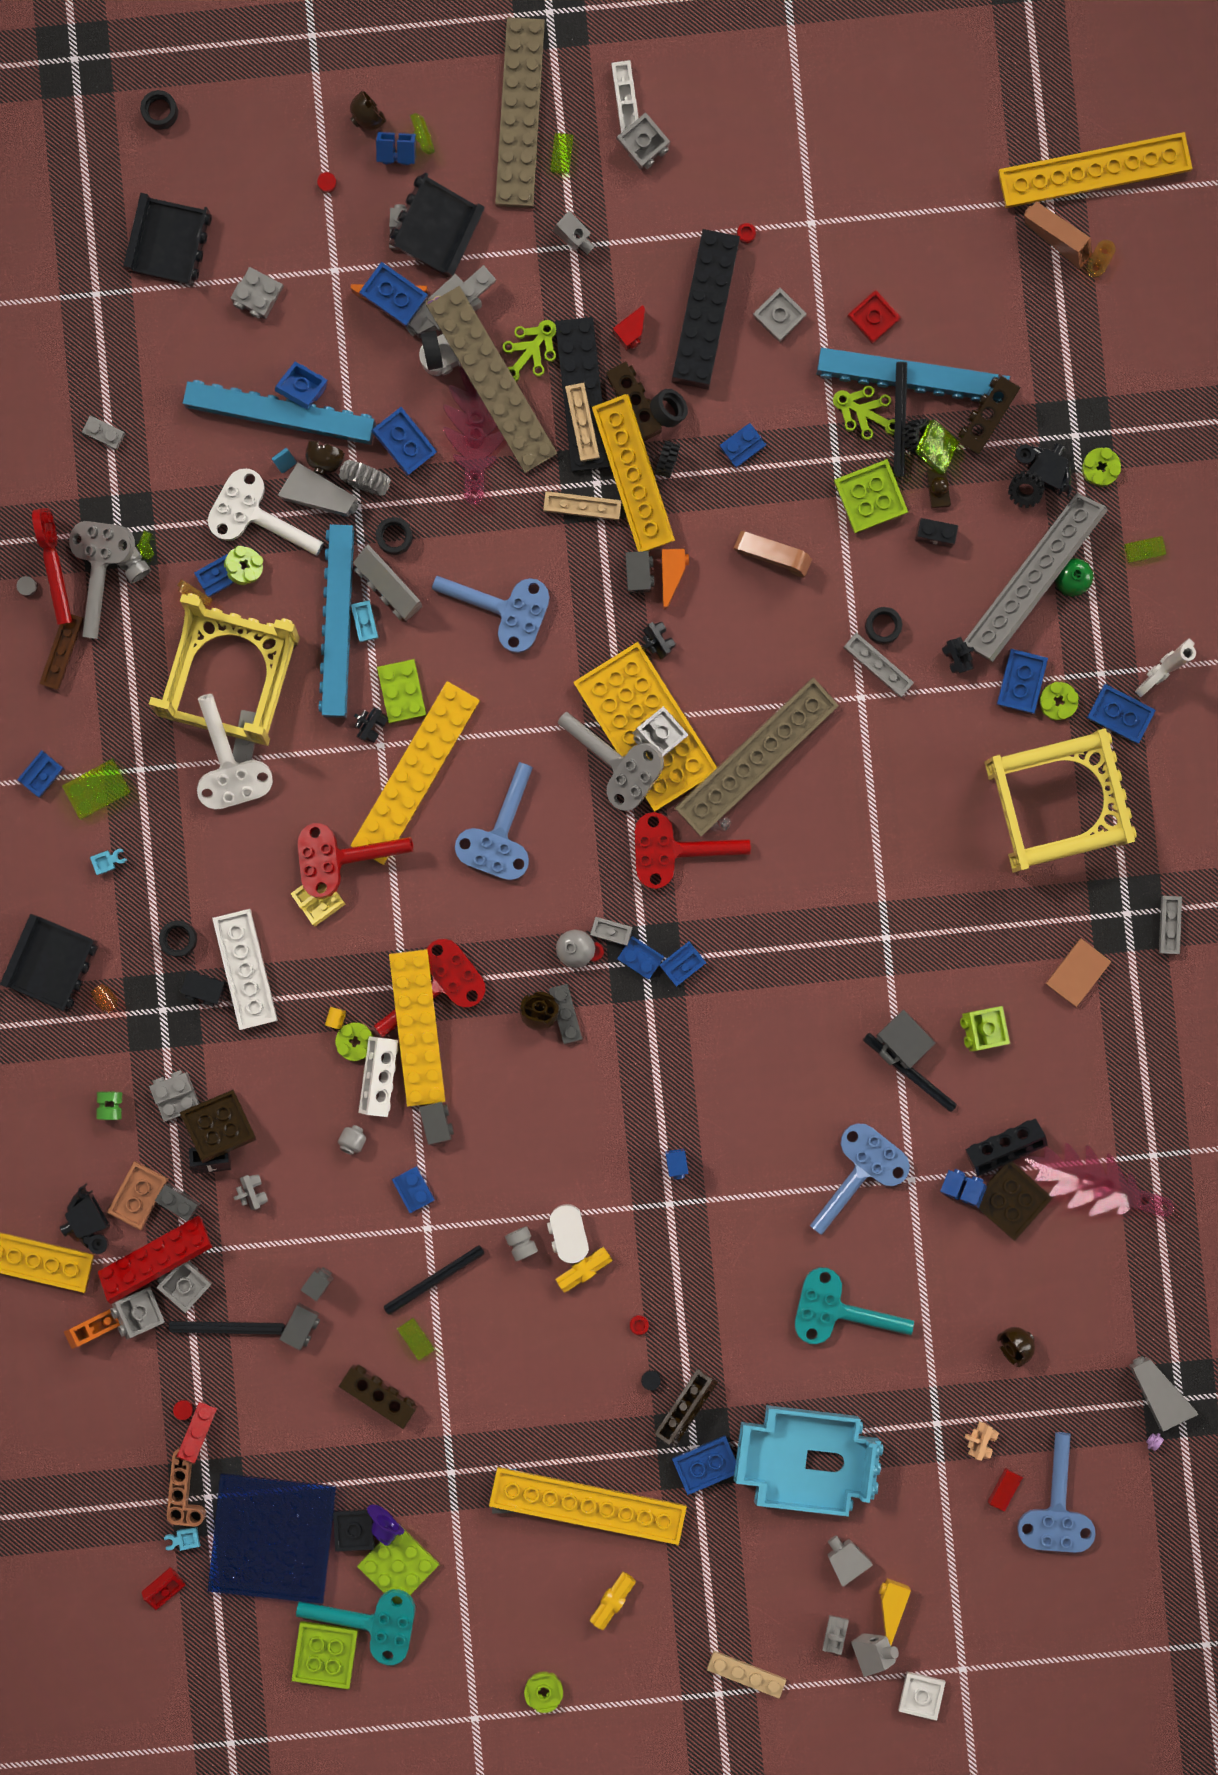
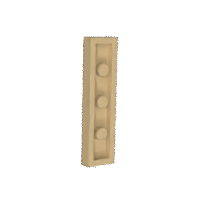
(582, 422)
(582, 506)
(746, 1674)

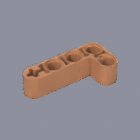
(773, 552)
(182, 1504)

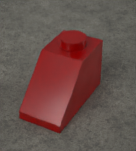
(630, 329)

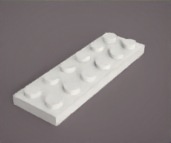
(245, 969)

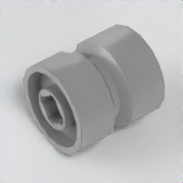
(135, 568)
(521, 1244)

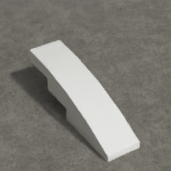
(624, 93)

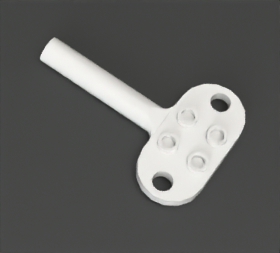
(239, 507)
(1170, 663)
(233, 780)

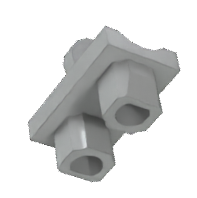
(254, 1200)
(835, 1634)

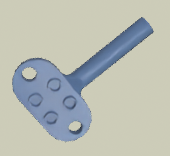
(519, 614)
(493, 850)
(873, 1158)
(1056, 1526)

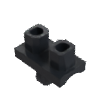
(655, 641)
(960, 654)
(374, 716)

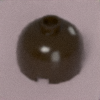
(365, 112)
(323, 457)
(539, 1010)
(1017, 1345)

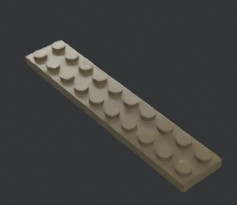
(520, 112)
(491, 379)
(756, 757)

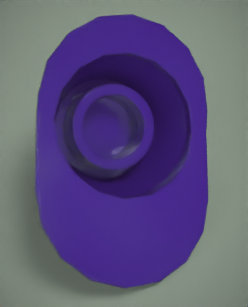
(384, 1525)

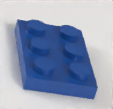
(393, 294)
(404, 441)
(1022, 681)
(1121, 714)
(705, 1465)

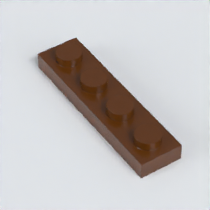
(61, 653)

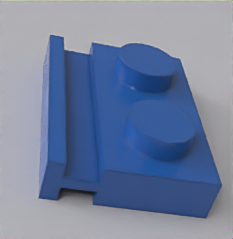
(742, 445)
(214, 577)
(40, 774)
(640, 957)
(682, 963)
(413, 1189)

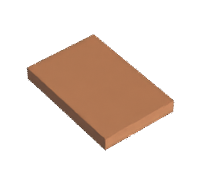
(1078, 972)
(137, 1195)

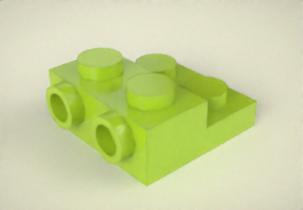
(985, 1028)

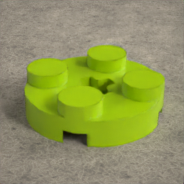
(1097, 477)
(234, 570)
(1057, 690)
(348, 1032)
(536, 1700)

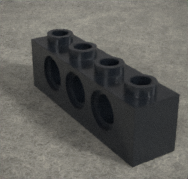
(1003, 1155)

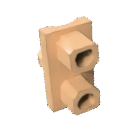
(979, 1440)

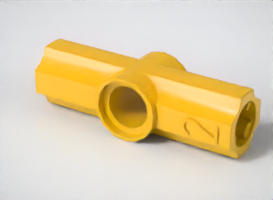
(583, 1269)
(612, 1600)

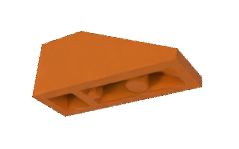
(672, 571)
(91, 1329)

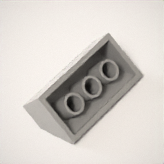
(387, 584)

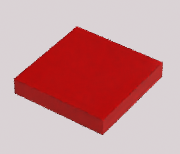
(874, 316)

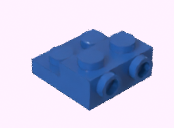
(301, 385)

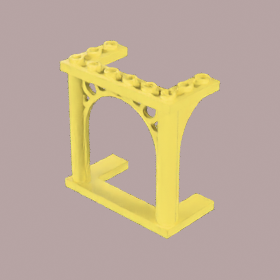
(195, 617)
(1116, 835)

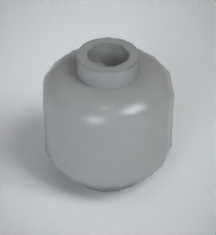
(351, 1140)

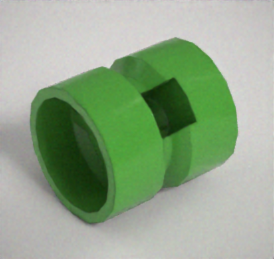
(109, 1112)

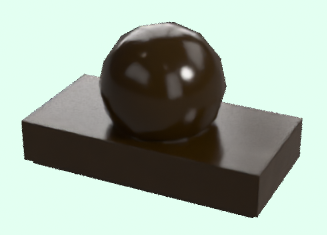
(938, 489)

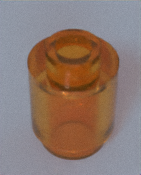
(104, 998)

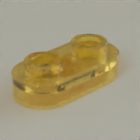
(1100, 259)
(186, 588)

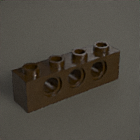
(616, 377)
(978, 441)
(366, 1396)
(686, 1408)

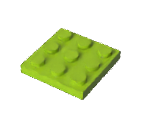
(870, 496)
(398, 1565)
(324, 1655)

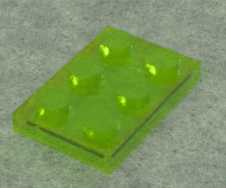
(96, 789)

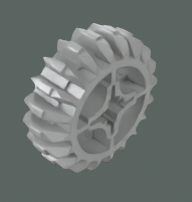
(364, 477)

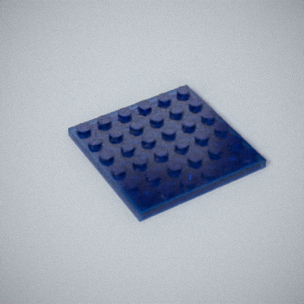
(272, 1538)

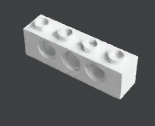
(371, 1083)

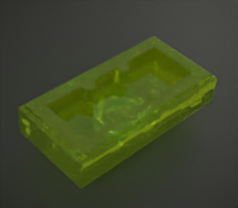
(422, 133)
(562, 153)
(1145, 549)
(416, 1339)

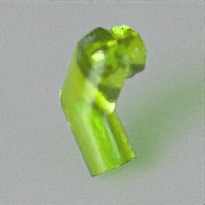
(144, 546)

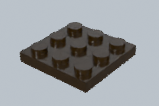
(217, 1126)
(1013, 1200)

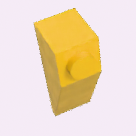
(893, 1602)

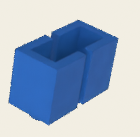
(405, 148)
(676, 1163)
(955, 1183)

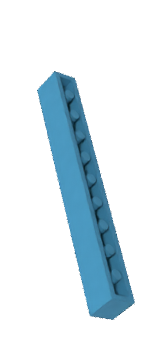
(920, 376)
(278, 412)
(338, 621)

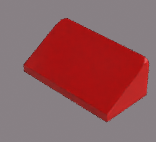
(1004, 1489)
(163, 1588)

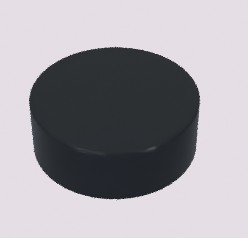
(650, 1380)

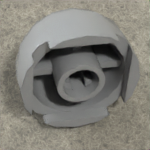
(575, 948)

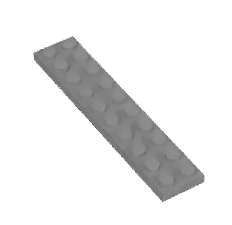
(1035, 576)

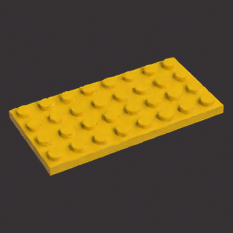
(624, 696)

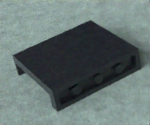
(435, 225)
(167, 240)
(49, 962)

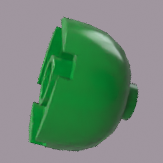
(1073, 586)

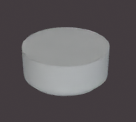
(26, 586)

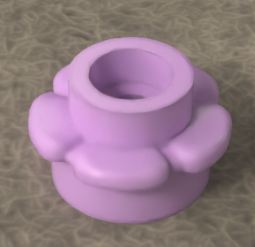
(1154, 1441)

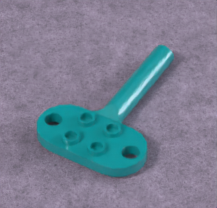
(821, 1307)
(388, 1626)

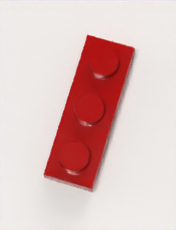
(196, 1433)

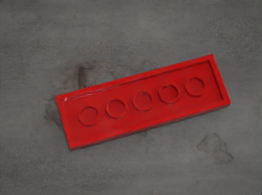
(154, 1259)

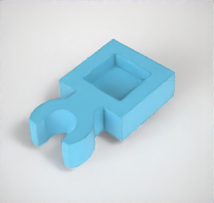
(105, 861)
(185, 1538)

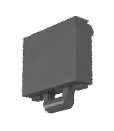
(904, 1040)

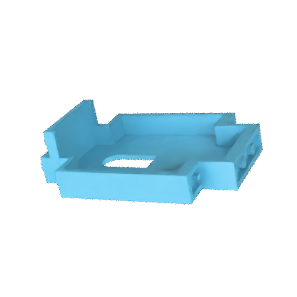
(776, 1455)

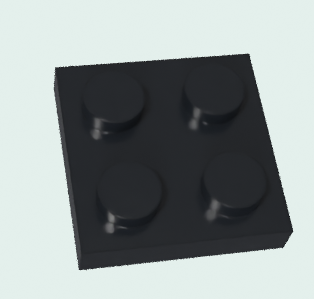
(353, 1530)

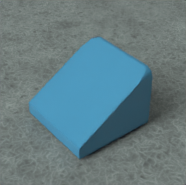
(284, 460)

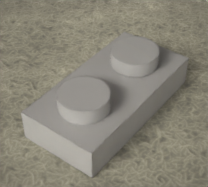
(103, 432)
(611, 931)

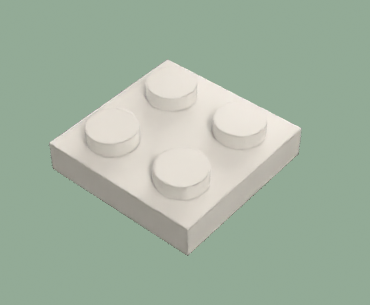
(921, 1695)

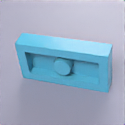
(364, 621)

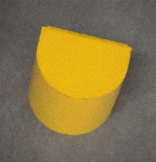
(335, 1018)

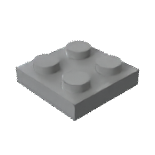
(779, 314)

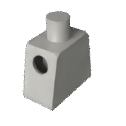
(568, 227)
(847, 1560)
(874, 1653)

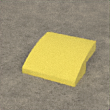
(317, 909)

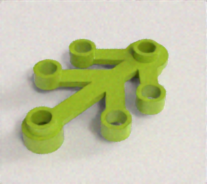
(532, 347)
(863, 411)

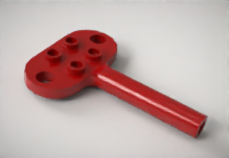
(47, 539)
(658, 850)
(322, 859)
(451, 975)

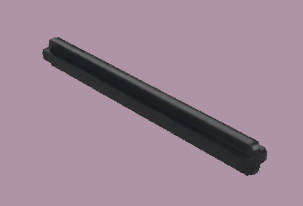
(900, 419)
(913, 1075)
(434, 1279)
(226, 1327)

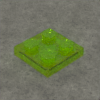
(937, 446)

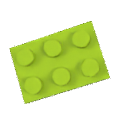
(401, 691)

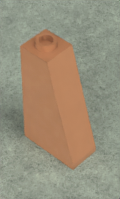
(1059, 234)

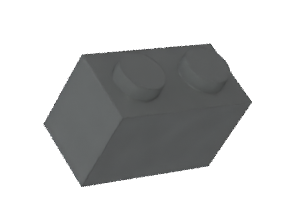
(638, 572)
(436, 1123)
(177, 1202)
(317, 1283)
(300, 1326)

